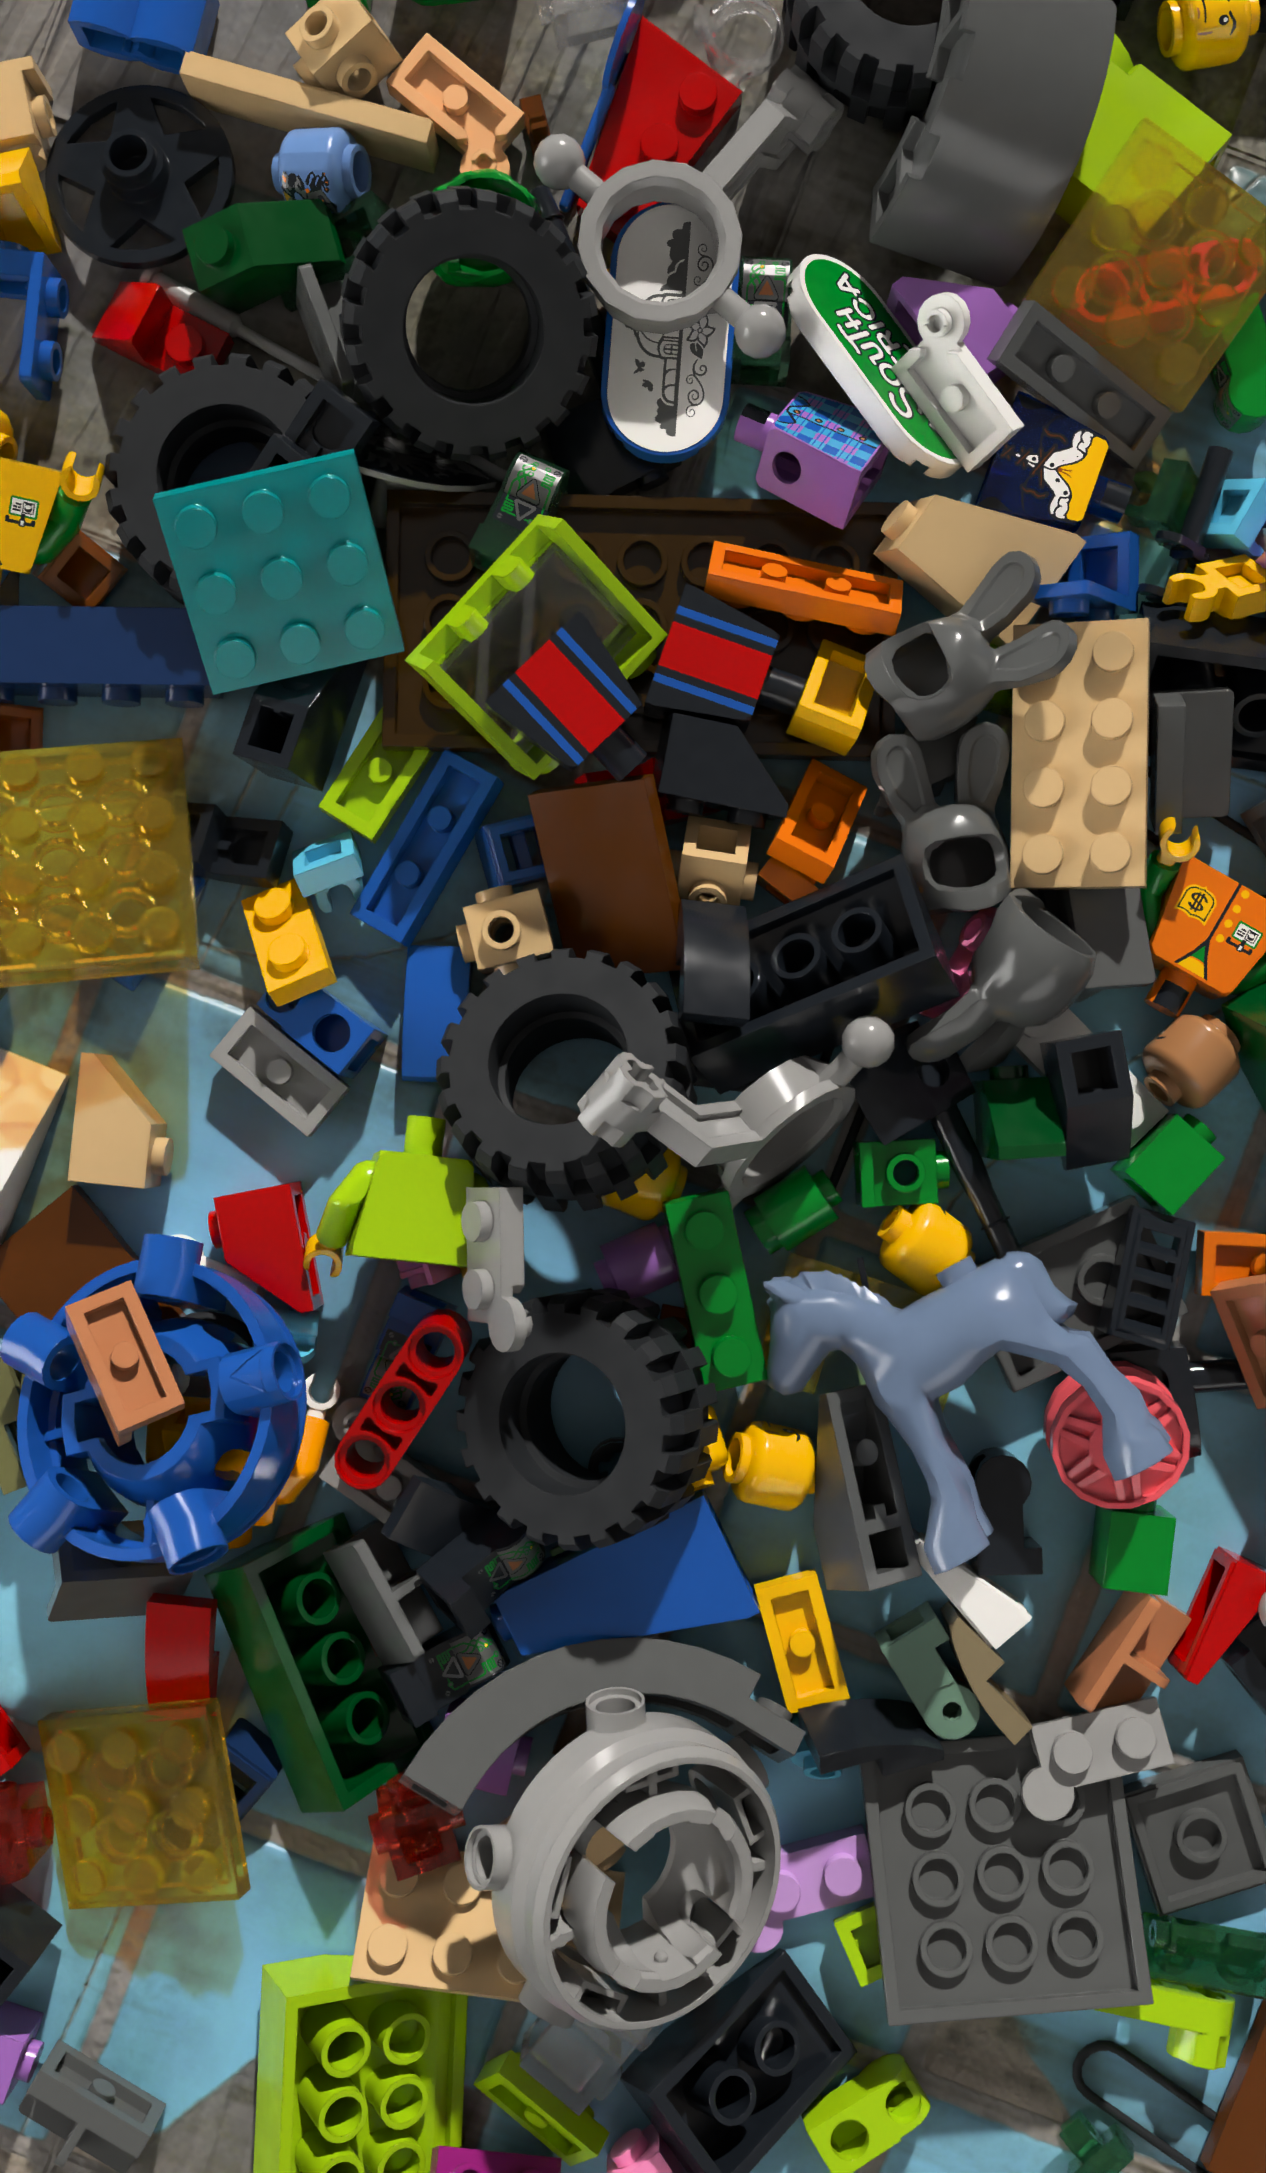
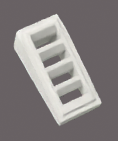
(983, 1603)

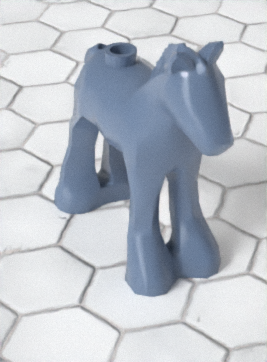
(934, 1348)

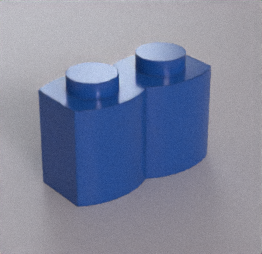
(145, 29)

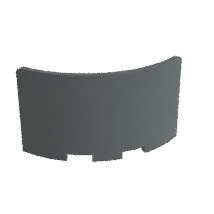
(998, 135)

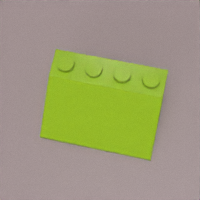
(355, 2071)

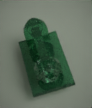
(1205, 1955)

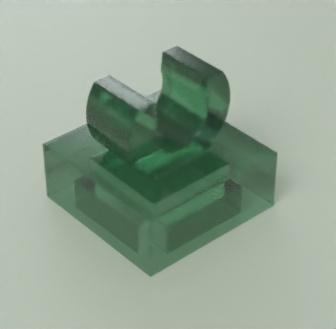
(1168, 500)
(1095, 2152)

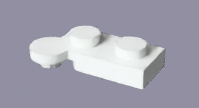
(954, 386)

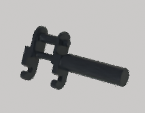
(1188, 545)

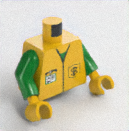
(41, 510)

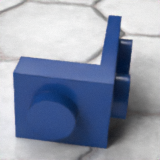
(35, 279)
(1100, 580)

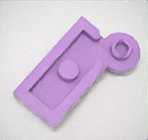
(817, 1877)

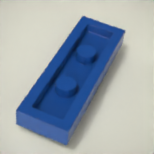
(427, 848)

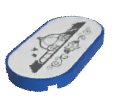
(669, 389)

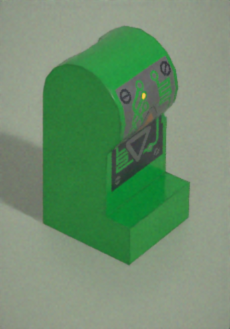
(1242, 378)

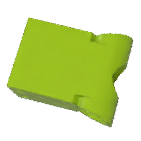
(1126, 99)

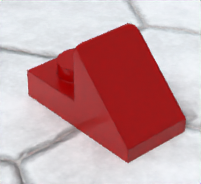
(155, 333)

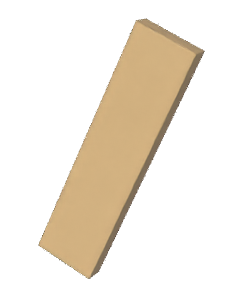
(295, 105)

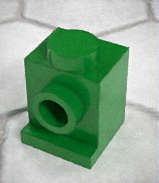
(875, 1168)

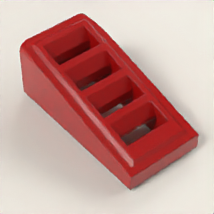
(1219, 1612)

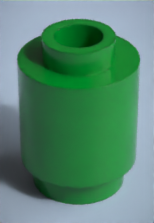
(793, 1209)

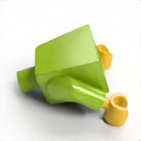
(400, 1205)

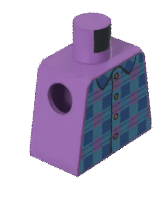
(815, 454)

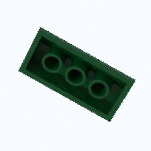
(313, 1669)

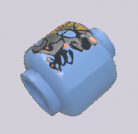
(321, 166)

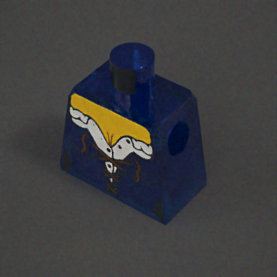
(1051, 471)

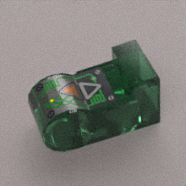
(764, 282)
(528, 489)

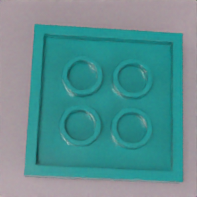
(280, 571)

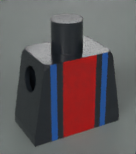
(719, 666)
(572, 701)

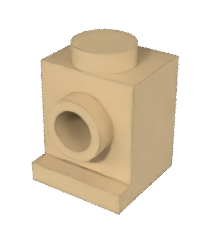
(25, 109)

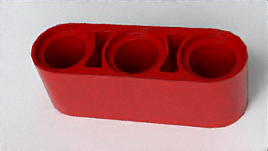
(387, 1423)

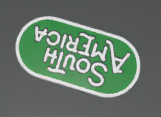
(859, 346)

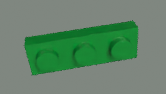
(715, 1288)

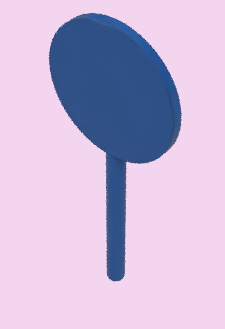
(613, 69)

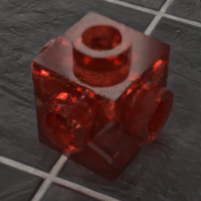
(24, 1828)
(413, 1830)

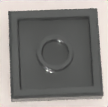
(1197, 1832)

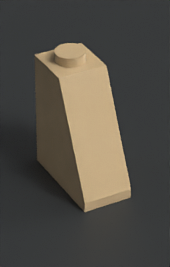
(951, 545)

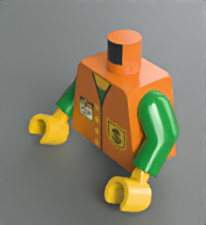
(1200, 927)

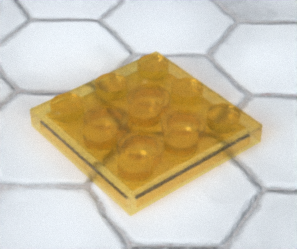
(1159, 266)
(144, 1804)

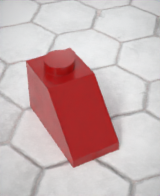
(267, 1239)

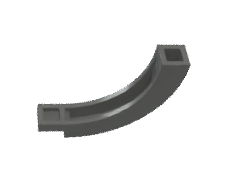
(560, 1682)

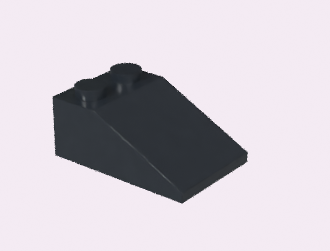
(739, 2068)

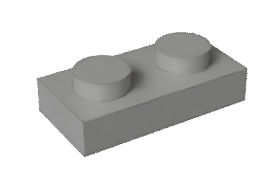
(280, 1071)

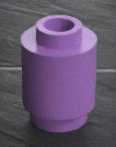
(638, 1261)

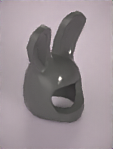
(945, 668)
(955, 847)
(1018, 979)

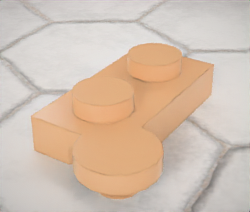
(459, 103)

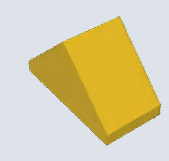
(23, 204)
(833, 699)

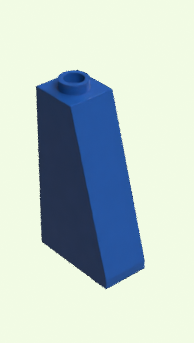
(642, 1586)

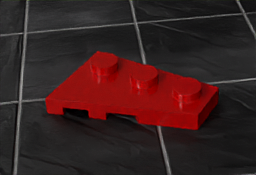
(662, 110)

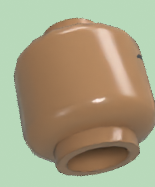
(1191, 1061)

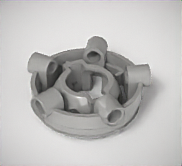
(551, 1893)

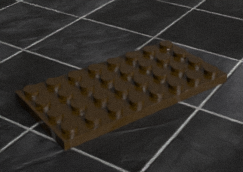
(654, 551)

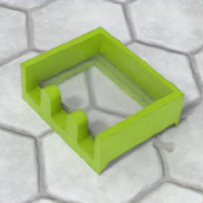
(514, 612)

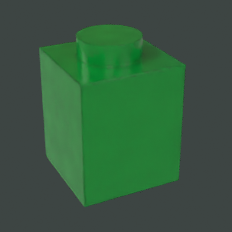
(1170, 1162)
(1133, 1548)

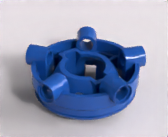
(189, 1505)

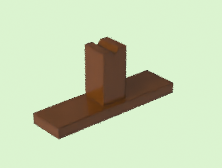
(535, 119)

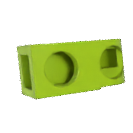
(866, 2114)

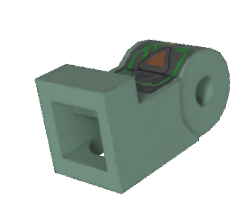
(936, 1690)

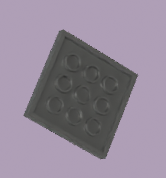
(993, 1905)

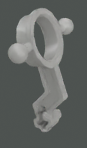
(791, 116)
(757, 1134)

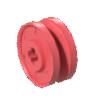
(1076, 1442)

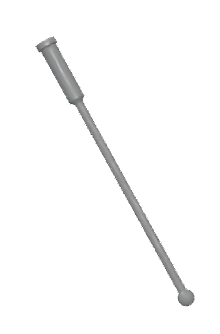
(230, 322)

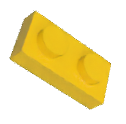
(288, 943)
(801, 1640)

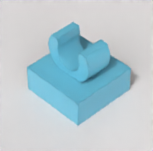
(1239, 517)
(328, 865)

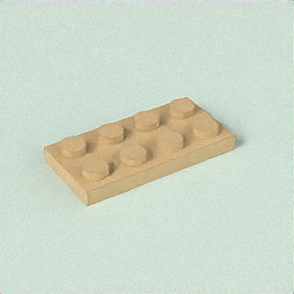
(1083, 764)
(438, 1933)

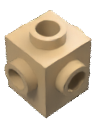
(342, 48)
(715, 862)
(498, 908)

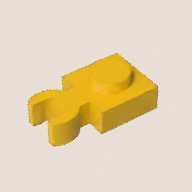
(1227, 586)

